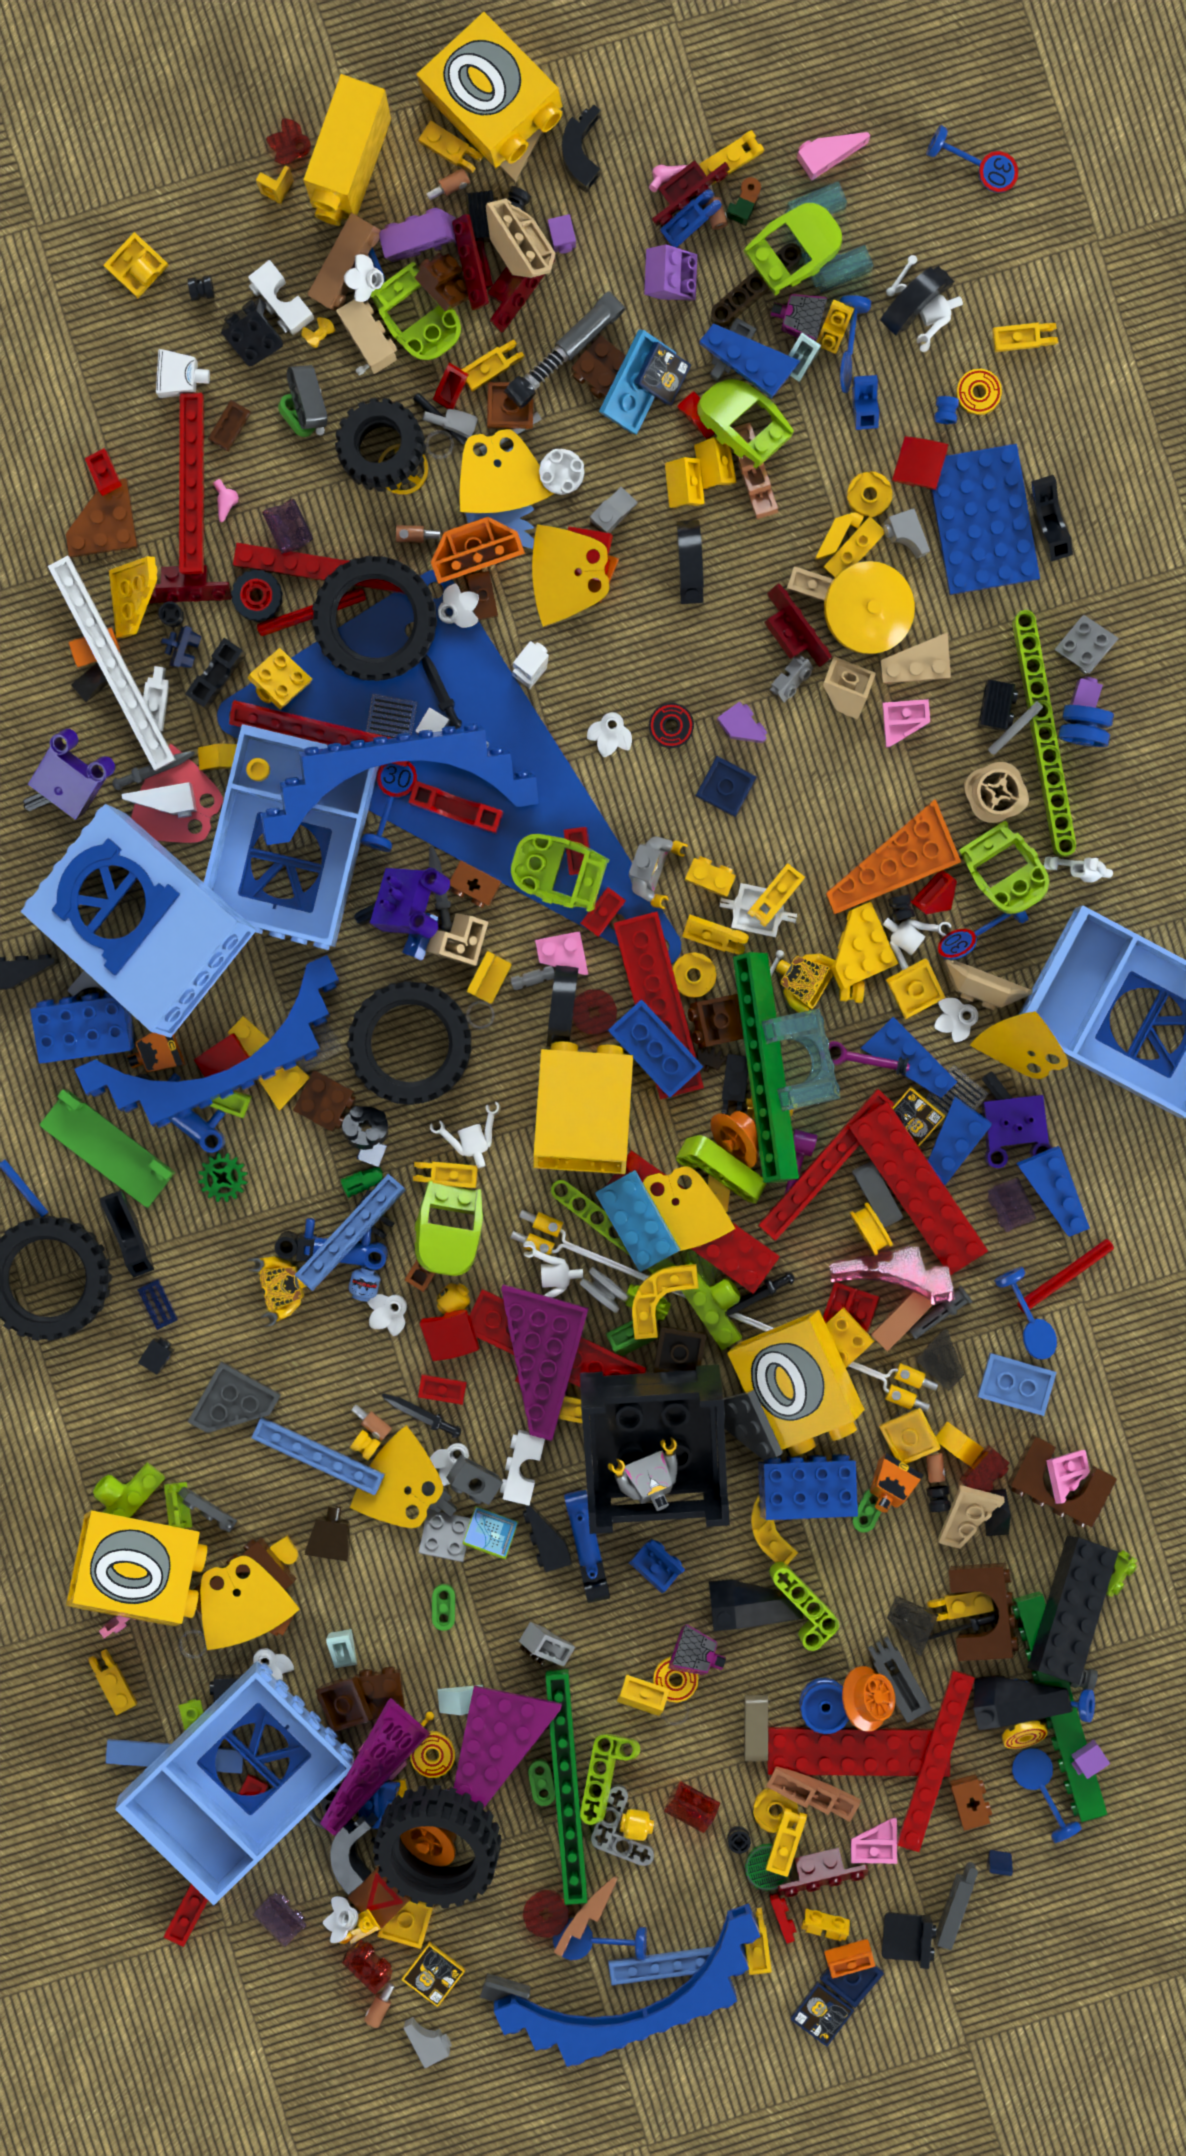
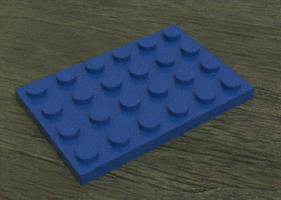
(984, 521)

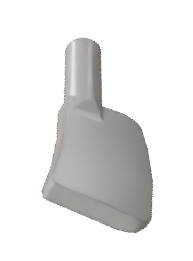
(454, 420)

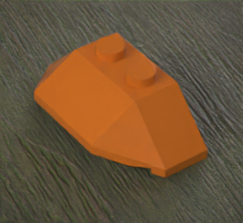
(474, 548)

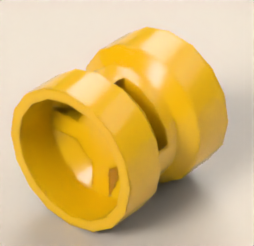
(857, 993)
(365, 1444)

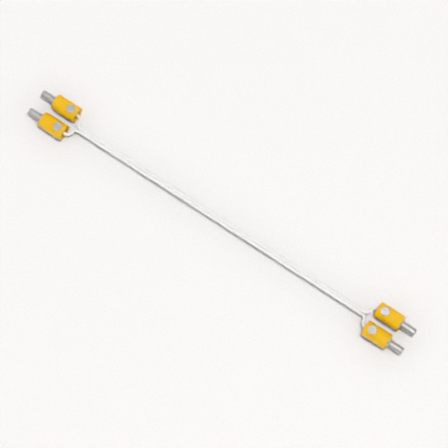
(893, 1394)

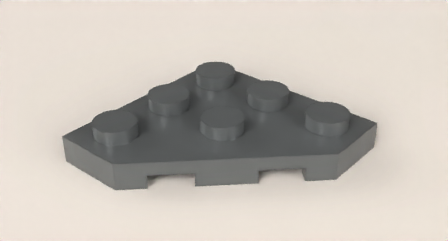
(232, 1400)
(749, 1424)

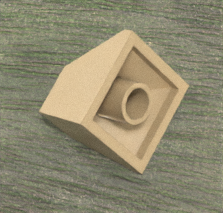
(848, 686)

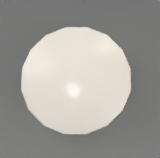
(561, 471)

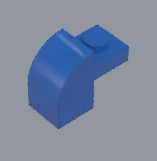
(865, 402)

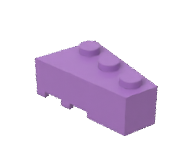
(417, 234)

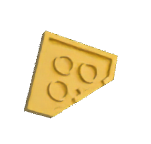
(131, 592)
(862, 948)

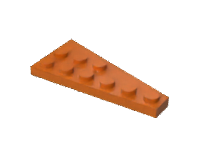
(907, 856)

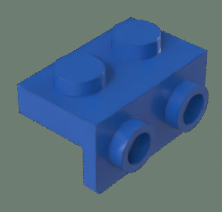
(416, 944)
(657, 1565)

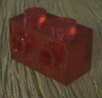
(985, 1470)
(692, 1807)
(368, 1966)

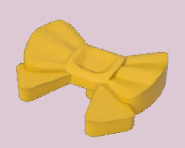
(313, 338)

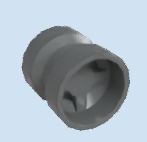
(1088, 1680)

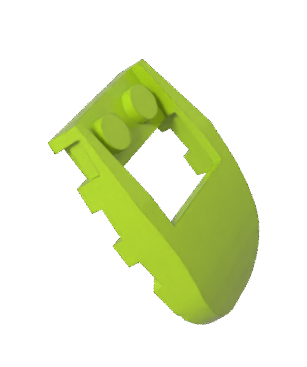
(814, 231)
(428, 336)
(730, 400)
(538, 863)
(1019, 889)
(443, 1247)

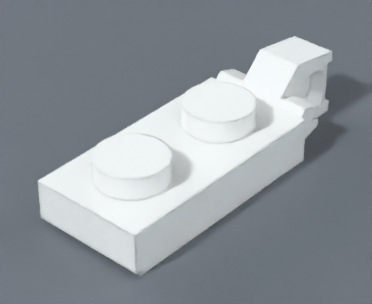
(156, 695)

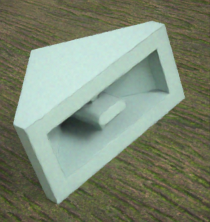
(805, 351)
(342, 1648)
(455, 1700)

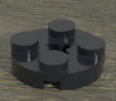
(365, 1116)

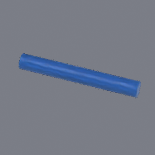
(23, 1188)

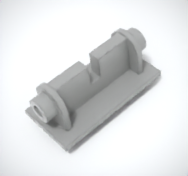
(799, 671)

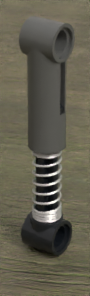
(603, 313)

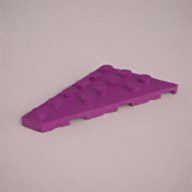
(545, 1345)
(497, 1737)
(384, 1751)

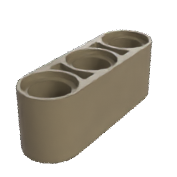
(756, 1728)

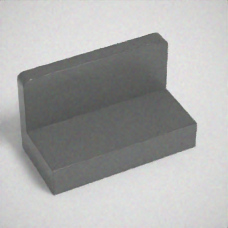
(498, 1987)

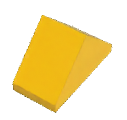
(216, 756)
(958, 1443)

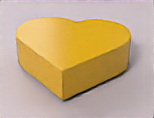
(285, 1550)

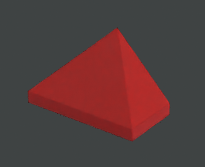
(450, 386)
(689, 409)
(937, 894)

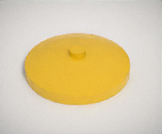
(869, 607)

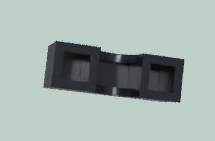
(222, 666)

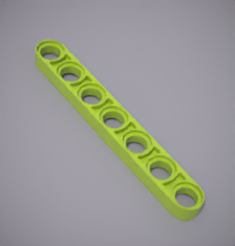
(602, 1228)

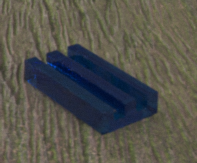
(157, 1283)

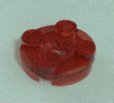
(606, 1007)
(535, 1921)

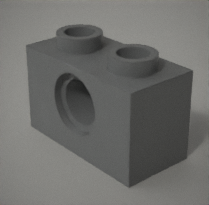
(466, 1470)

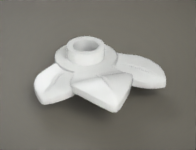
(363, 278)
(462, 607)
(610, 738)
(953, 1020)
(385, 1315)
(445, 1460)
(277, 1662)
(341, 1920)

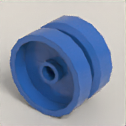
(1086, 725)
(821, 1692)

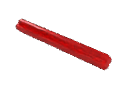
(306, 614)
(1067, 1274)

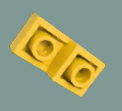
(835, 326)

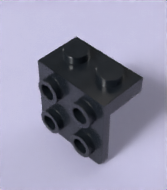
(251, 333)
(908, 1938)

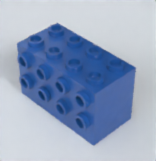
(81, 1027)
(808, 1487)

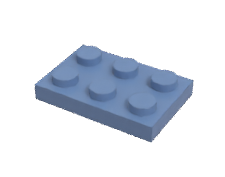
(1016, 1384)

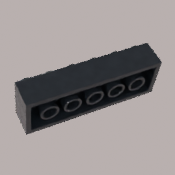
(1072, 1609)

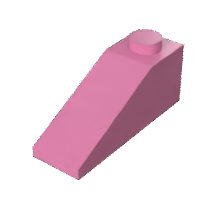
(826, 152)

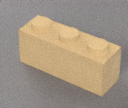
(367, 334)

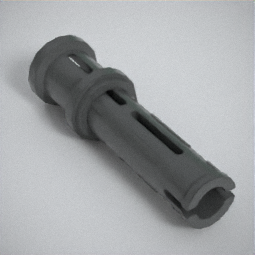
(940, 1312)

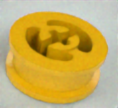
(871, 1228)

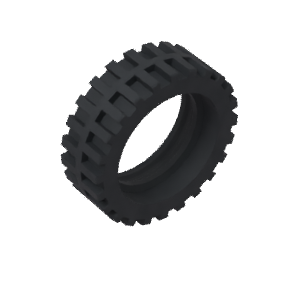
(326, 627)
(361, 1035)
(95, 1268)
(430, 1882)

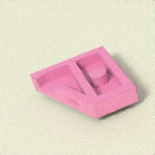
(904, 719)
(563, 951)
(1067, 1473)
(114, 1625)
(876, 1844)

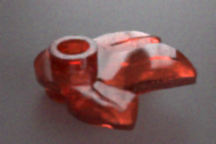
(285, 142)

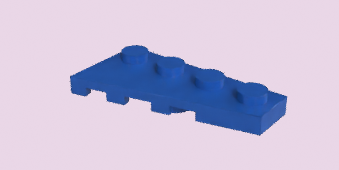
(753, 361)
(895, 1042)
(957, 1139)
(1054, 1185)

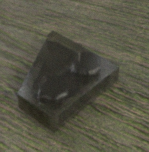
(942, 1360)
(913, 1622)

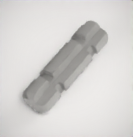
(533, 977)

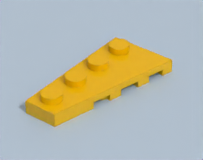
(282, 1085)

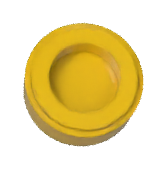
(258, 769)

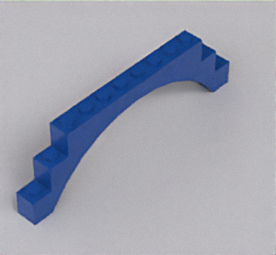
(330, 766)
(170, 1099)
(593, 2036)

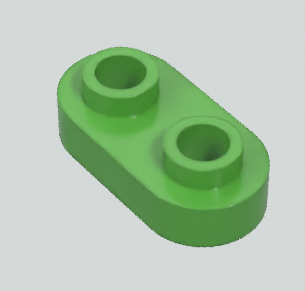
(291, 416)
(867, 1509)
(443, 1606)
(540, 1782)

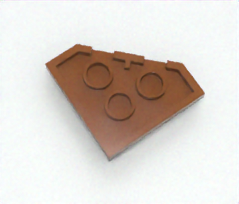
(104, 524)

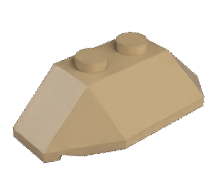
(519, 240)
(983, 986)

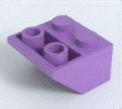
(670, 273)

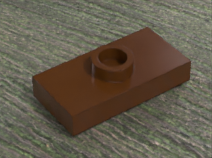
(229, 425)
(481, 584)

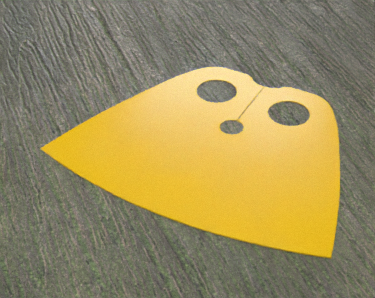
(501, 488)
(555, 585)
(1014, 1037)
(699, 1214)
(404, 1465)
(238, 1619)

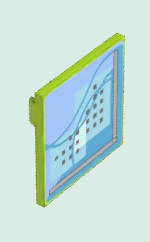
(490, 1532)

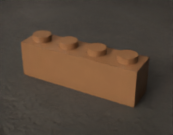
(354, 239)

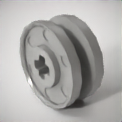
(604, 1289)

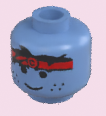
(364, 1284)

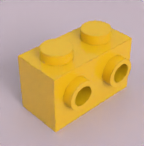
(710, 877)

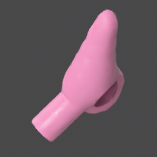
(662, 174)
(225, 499)

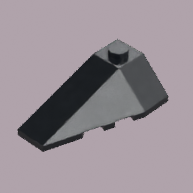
(748, 1605)
(1010, 1701)

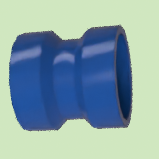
(946, 410)

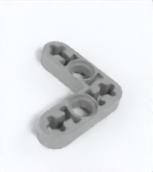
(613, 1836)

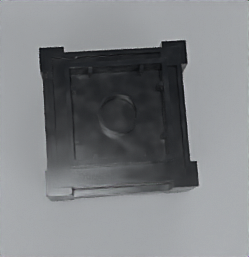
(629, 1422)

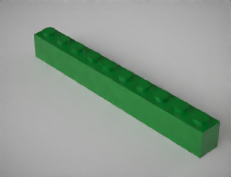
(765, 1068)
(1067, 1728)
(567, 1789)

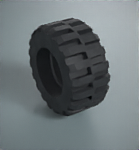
(363, 421)

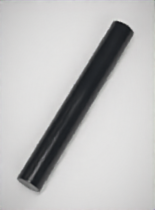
(428, 407)

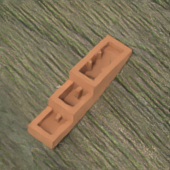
(755, 479)
(901, 1319)
(813, 1792)
(591, 1910)

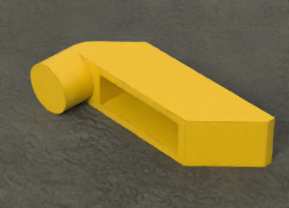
(837, 534)

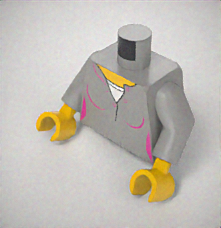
(649, 865)
(648, 1477)

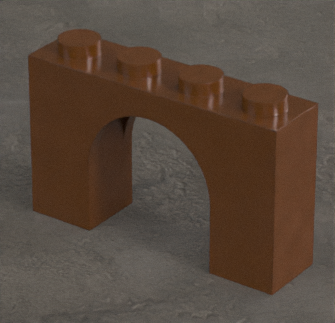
(1082, 1506)
(263, 1555)
(993, 1581)

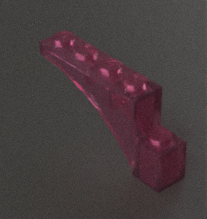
(898, 1268)

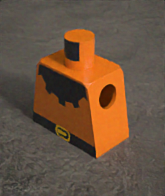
(157, 1053)
(893, 1482)

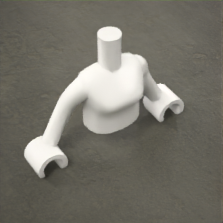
(935, 312)
(1088, 870)
(908, 937)
(472, 1138)
(553, 1274)

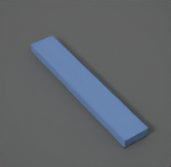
(350, 1232)
(318, 1456)
(144, 1753)
(658, 1966)

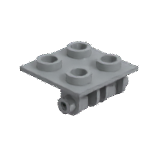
(1086, 644)
(444, 1536)

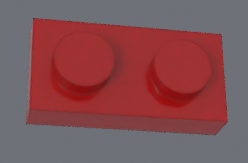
(103, 472)
(575, 858)
(604, 912)
(442, 1389)
(787, 1926)

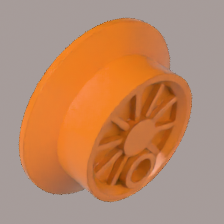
(737, 1136)
(867, 1698)
(430, 1844)

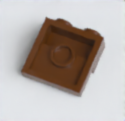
(442, 281)
(598, 367)
(716, 1021)
(324, 1101)
(380, 1687)
(343, 1703)

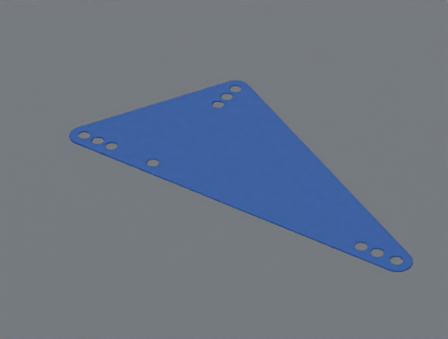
(482, 695)

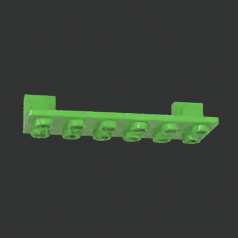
(107, 1148)

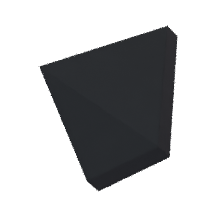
(90, 683)
(1000, 1520)

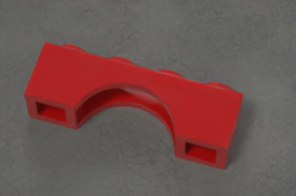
(455, 808)

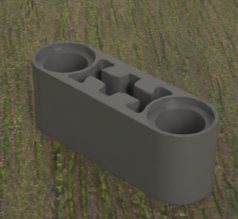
(307, 396)
(877, 1194)

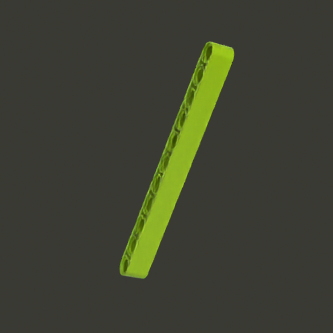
(1047, 723)

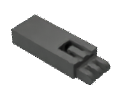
(907, 1691)
(956, 1907)

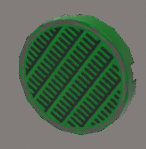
(756, 1870)

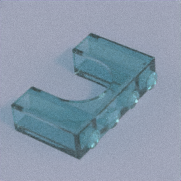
(843, 266)
(808, 1030)

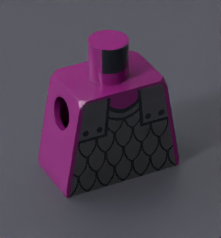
(801, 315)
(695, 1652)

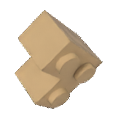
(463, 941)

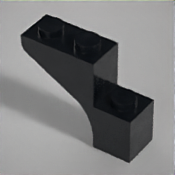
(128, 1233)

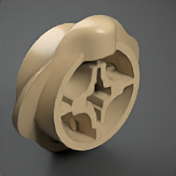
(1018, 798)

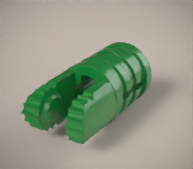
(361, 1181)

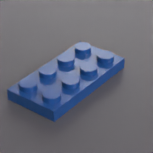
(655, 1048)

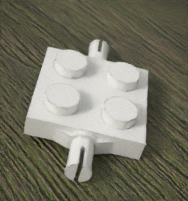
(743, 902)

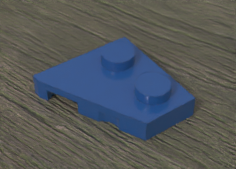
(379, 1801)

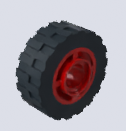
(247, 585)

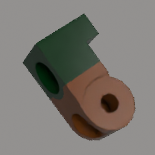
(748, 198)

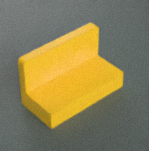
(275, 189)
(715, 462)
(684, 482)
(489, 977)
(643, 1695)

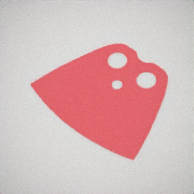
(169, 827)

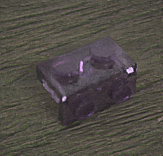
(288, 526)
(1011, 1204)
(280, 1918)

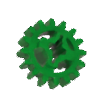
(217, 1186)

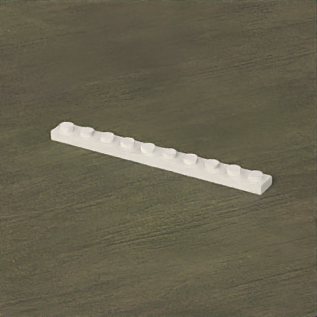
(111, 663)

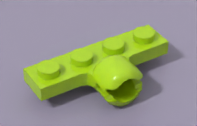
(711, 1307)
(127, 1498)

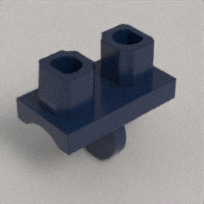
(185, 638)

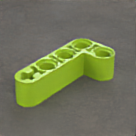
(721, 1165)
(802, 1600)
(603, 1780)

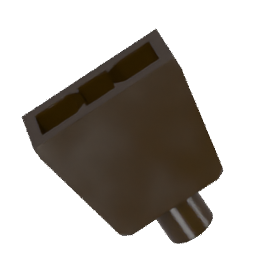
(330, 1536)

